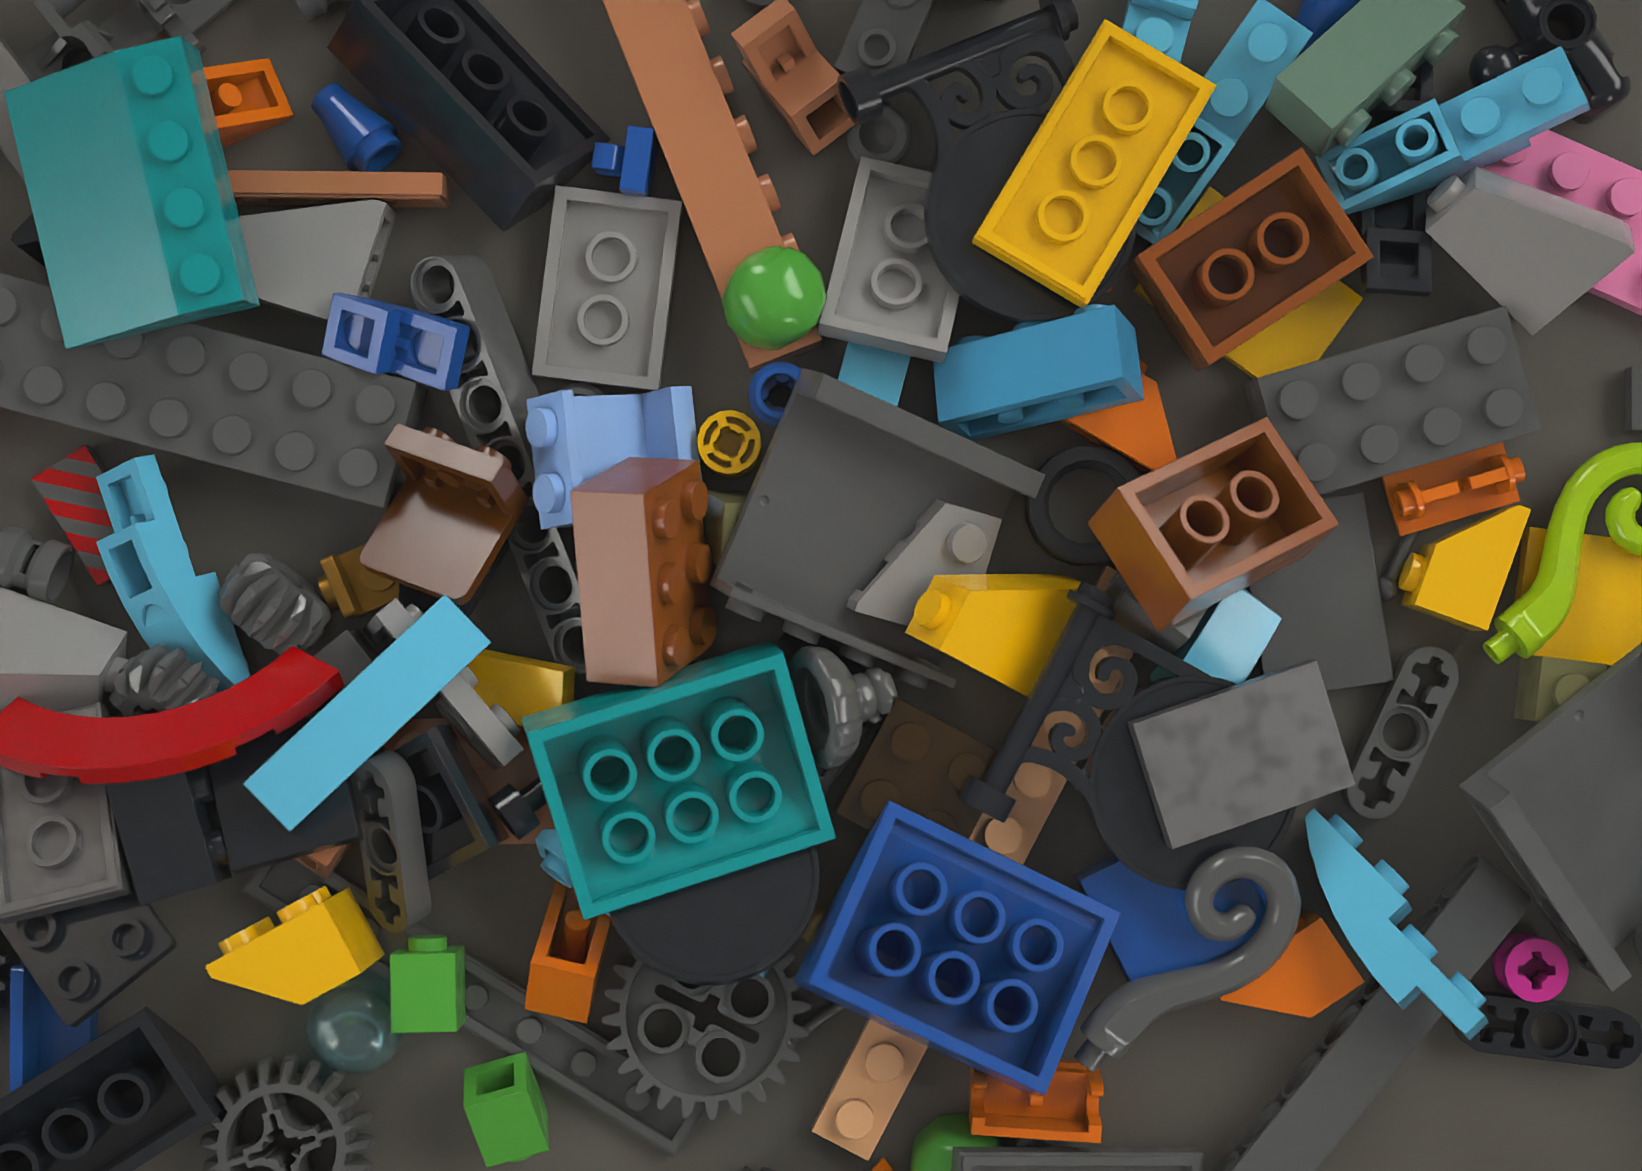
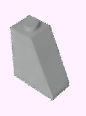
(1525, 243)
(317, 252)
(55, 655)

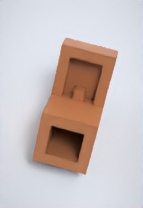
(793, 75)

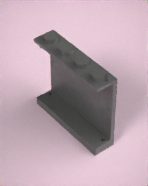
(835, 500)
(1571, 815)

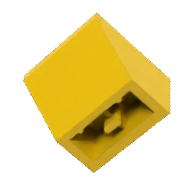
(311, 952)

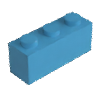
(1038, 373)

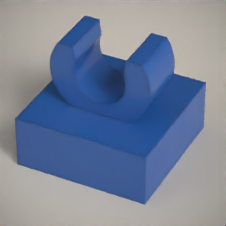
(631, 164)

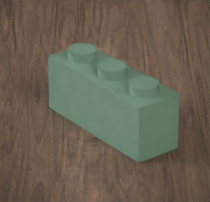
(1360, 64)

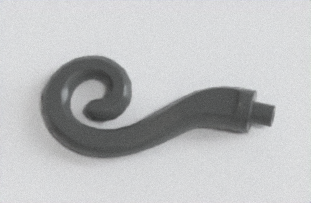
(1137, 1004)

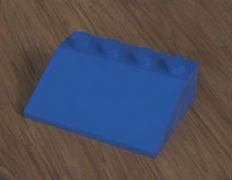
(959, 949)

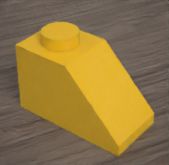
(1464, 570)

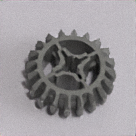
(285, 1117)

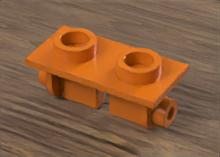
(1453, 488)

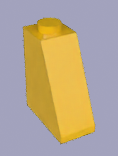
(996, 622)

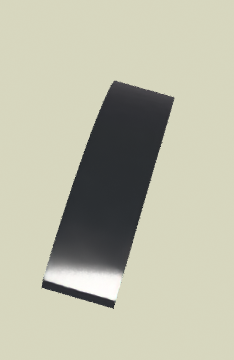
(1398, 228)

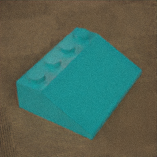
(131, 193)
(679, 778)

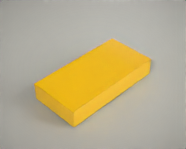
(521, 683)

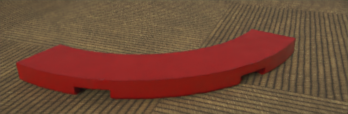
(168, 741)

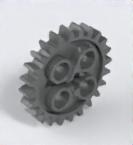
(680, 1067)

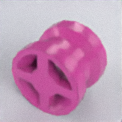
(1514, 964)

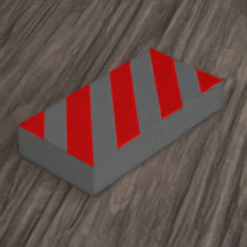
(78, 506)

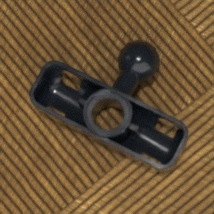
(1586, 51)

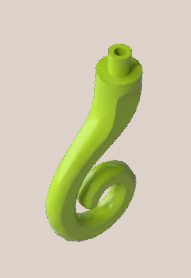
(1545, 605)

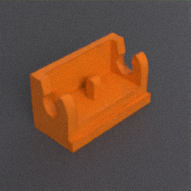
(1063, 1114)

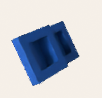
(395, 340)

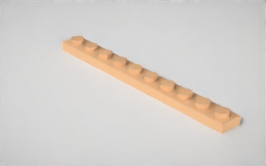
(886, 1060)

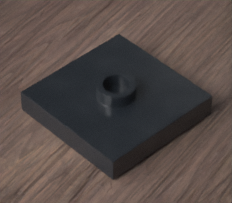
(253, 834)

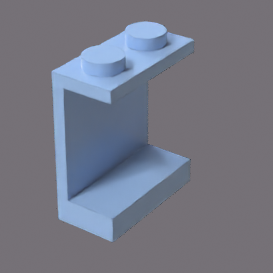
(589, 434)

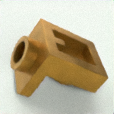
(352, 588)

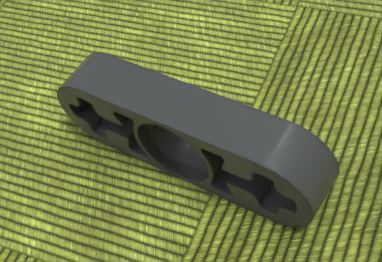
(1426, 725)
(389, 805)

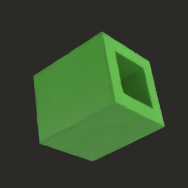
(427, 985)
(506, 1110)

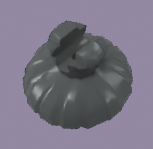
(836, 702)

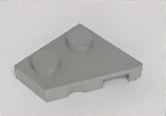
(944, 542)

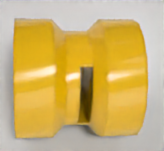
(734, 453)

